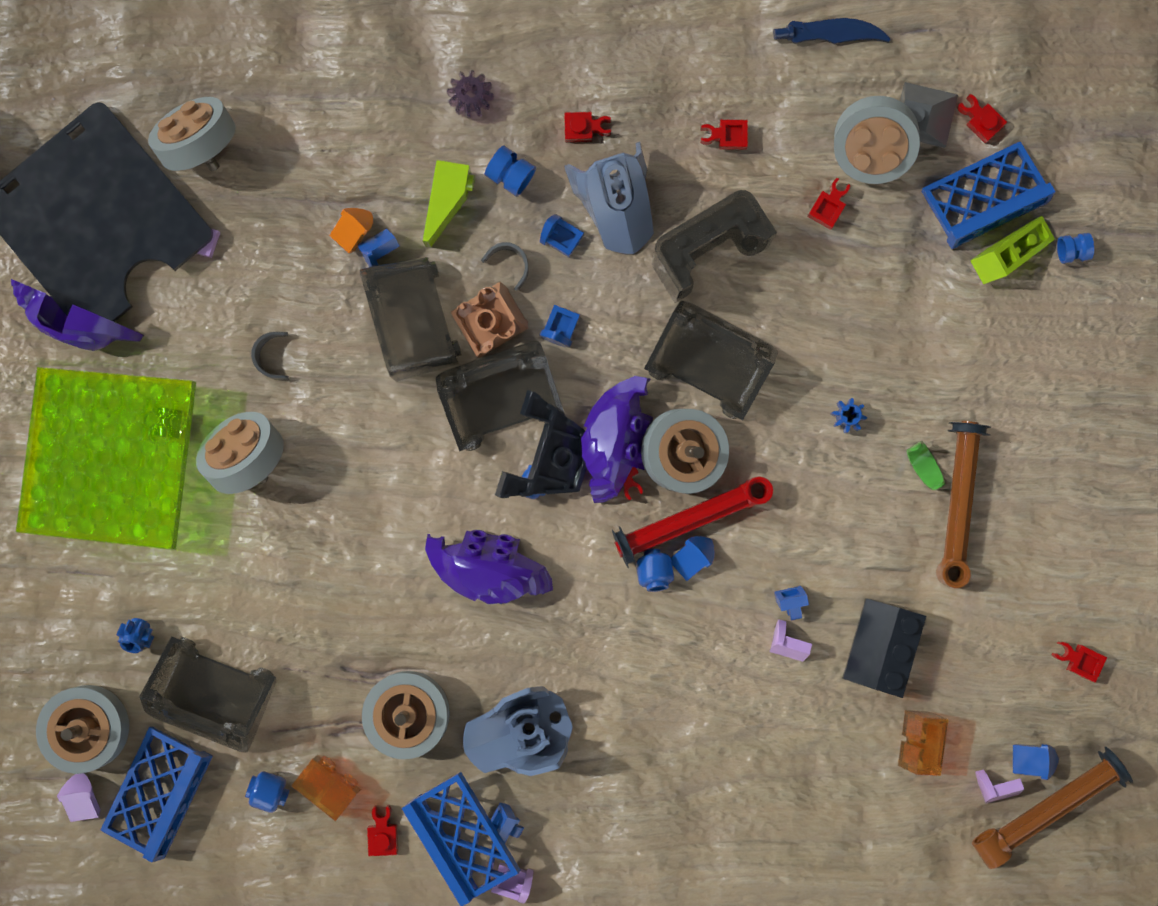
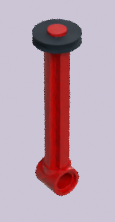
(690, 519)

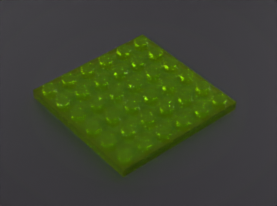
(106, 457)

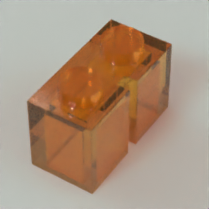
(924, 742)
(326, 787)

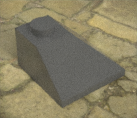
(932, 110)

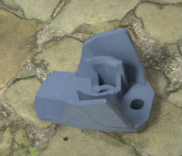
(620, 217)
(501, 740)

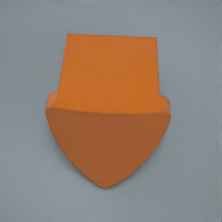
(352, 228)

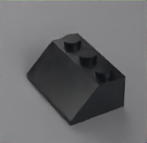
(884, 647)

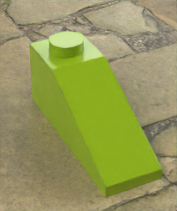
(447, 196)
(1012, 251)

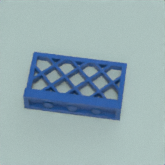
(1003, 211)
(177, 804)
(440, 844)

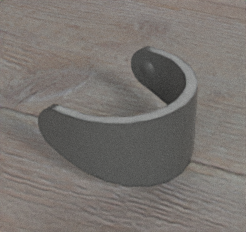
(512, 247)
(256, 349)

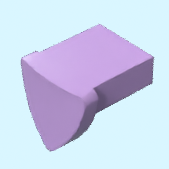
(788, 646)
(997, 792)
(79, 798)
(516, 887)

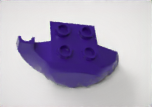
(77, 329)
(615, 437)
(487, 567)

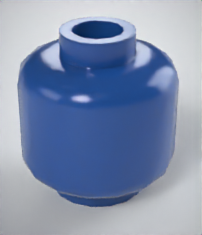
(655, 570)
(267, 792)

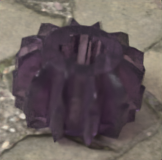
(462, 100)

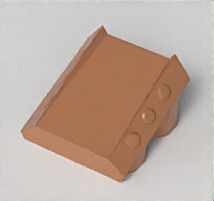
(490, 319)

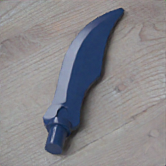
(830, 30)

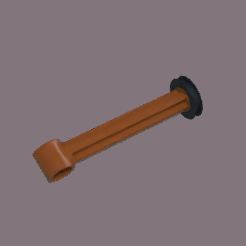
(961, 502)
(996, 845)

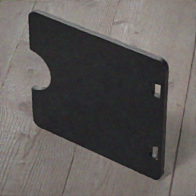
(96, 213)

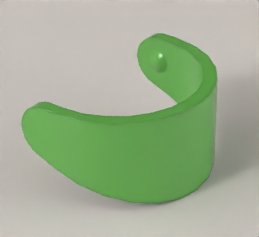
(925, 465)

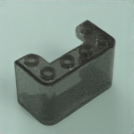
(733, 218)

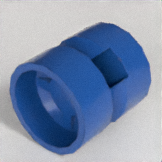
(508, 169)

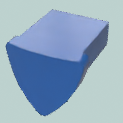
(560, 235)
(378, 246)
(560, 326)
(694, 556)
(1035, 760)

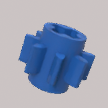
(854, 410)
(135, 635)

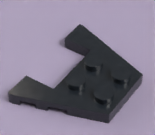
(558, 458)

